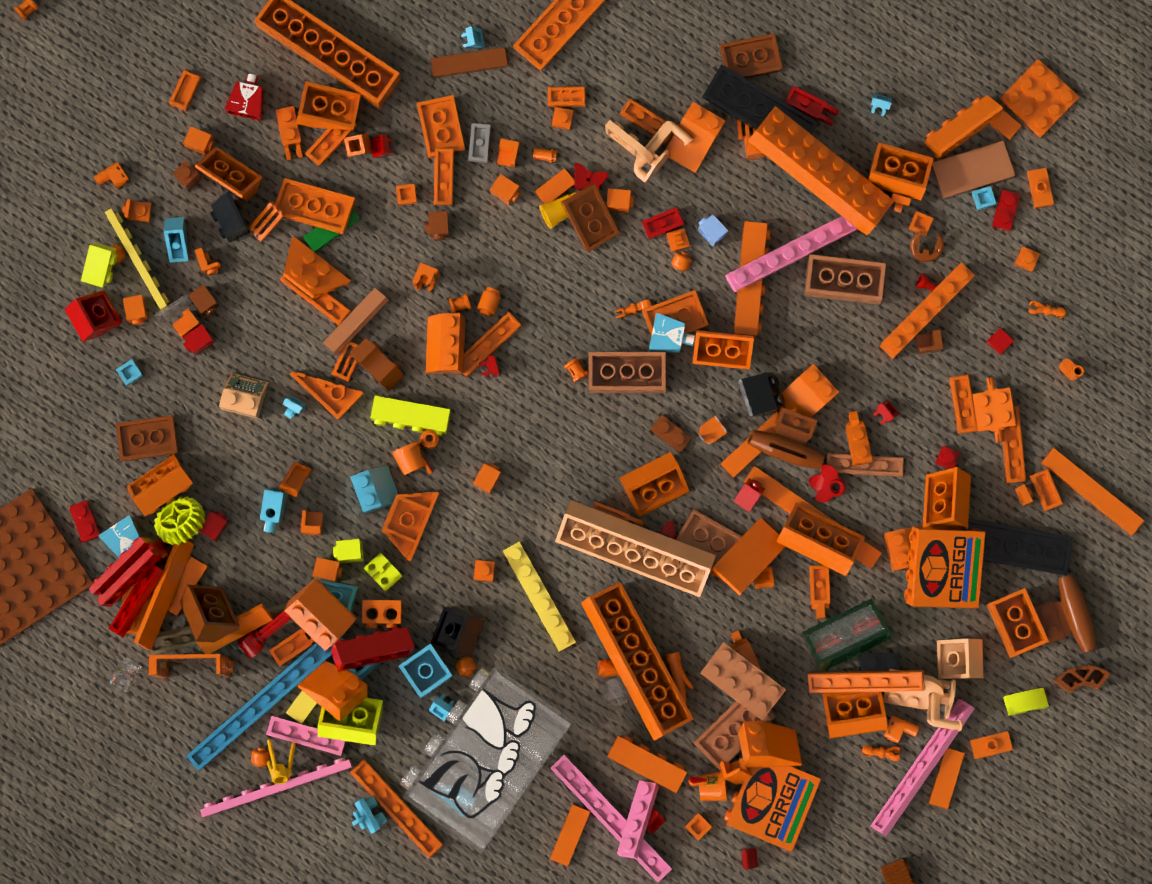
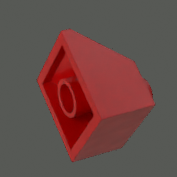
(92, 315)

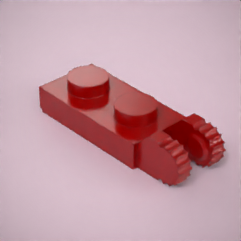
(810, 105)

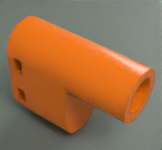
(114, 174)
(1069, 369)
(898, 727)

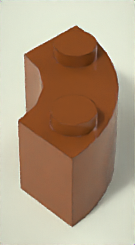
(383, 370)
(1081, 676)

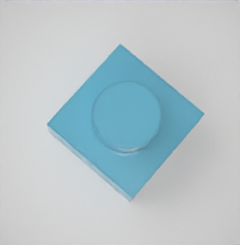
(983, 198)
(129, 372)

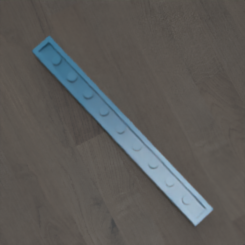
(258, 706)

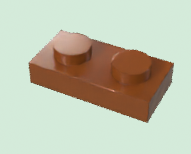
(670, 434)

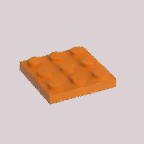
(1039, 98)

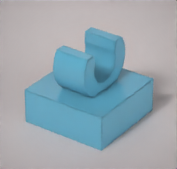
(474, 37)
(880, 101)
(294, 406)
(441, 708)

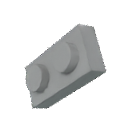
(479, 143)

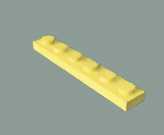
(134, 252)
(539, 596)

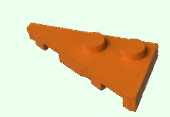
(333, 397)

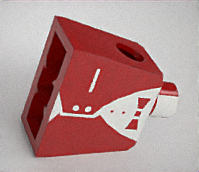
(246, 99)

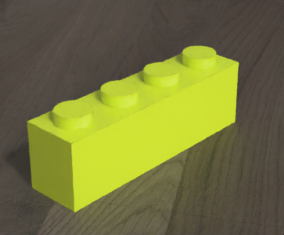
(410, 414)

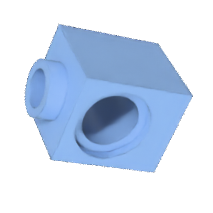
(712, 229)

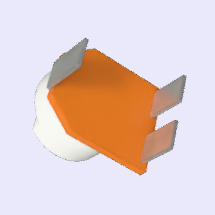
(712, 431)

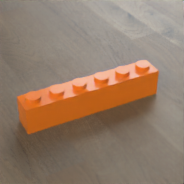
(748, 299)
(927, 310)

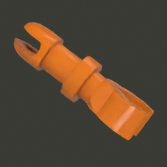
(633, 308)
(1040, 308)
(881, 752)

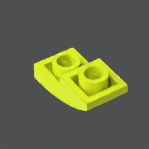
(1026, 701)

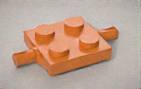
(994, 410)

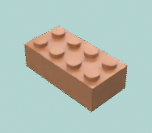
(844, 279)
(627, 372)
(743, 681)

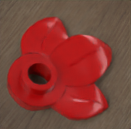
(824, 484)

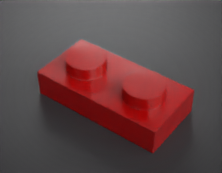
(1005, 210)
(662, 223)
(84, 521)

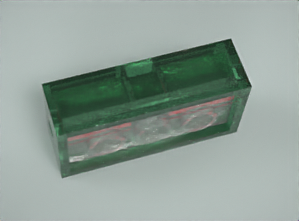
(846, 635)

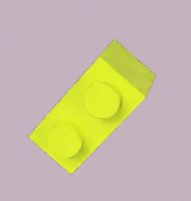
(99, 265)
(349, 551)

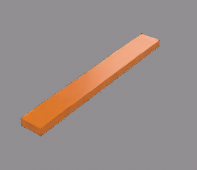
(786, 500)

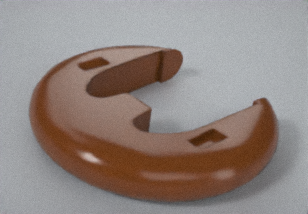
(925, 256)

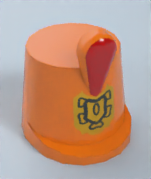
(411, 458)
(711, 786)

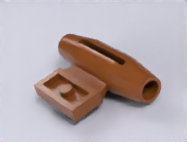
(789, 441)
(1068, 616)

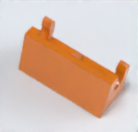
(426, 275)

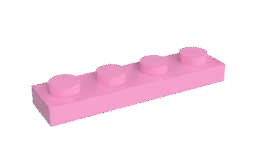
(303, 735)
(638, 819)

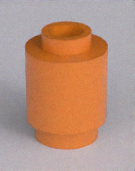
(489, 302)

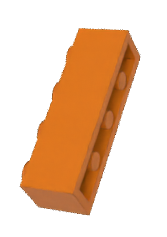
(646, 764)

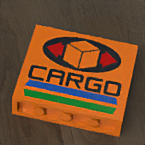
(944, 568)
(773, 804)

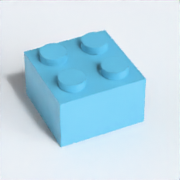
(425, 671)

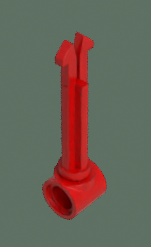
(254, 641)

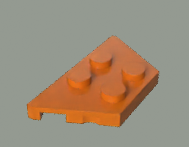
(311, 271)
(408, 520)

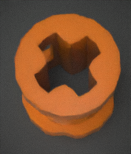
(32, 6)
(460, 303)
(576, 369)

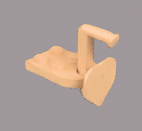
(646, 154)
(929, 699)

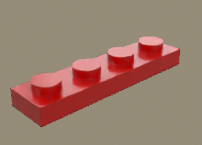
(135, 601)

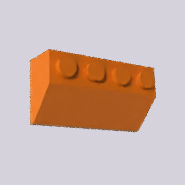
(963, 127)
(820, 539)

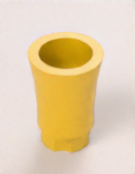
(553, 212)

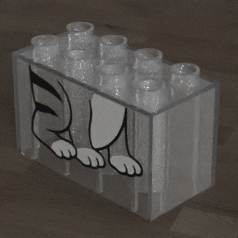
(485, 757)

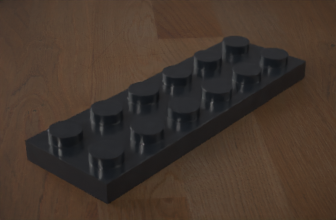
(748, 101)
(1024, 547)

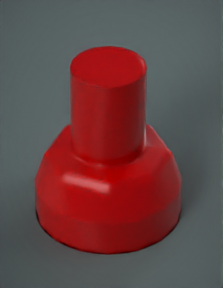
(923, 282)

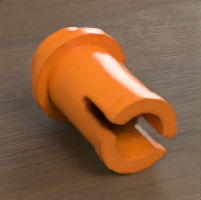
(545, 155)

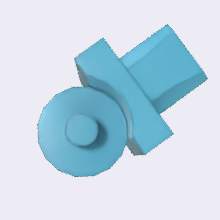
(364, 808)

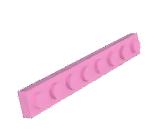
(789, 253)
(920, 770)
(269, 789)
(607, 814)

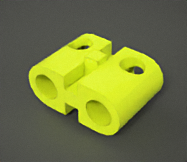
(383, 572)

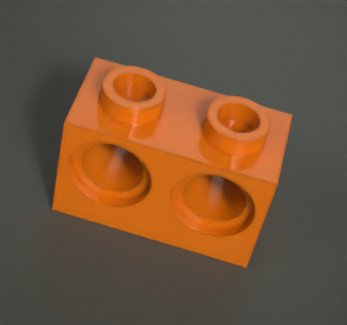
(382, 608)

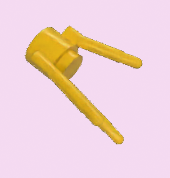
(279, 772)

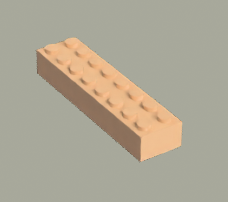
(635, 548)

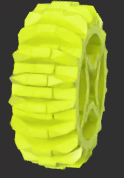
(179, 520)

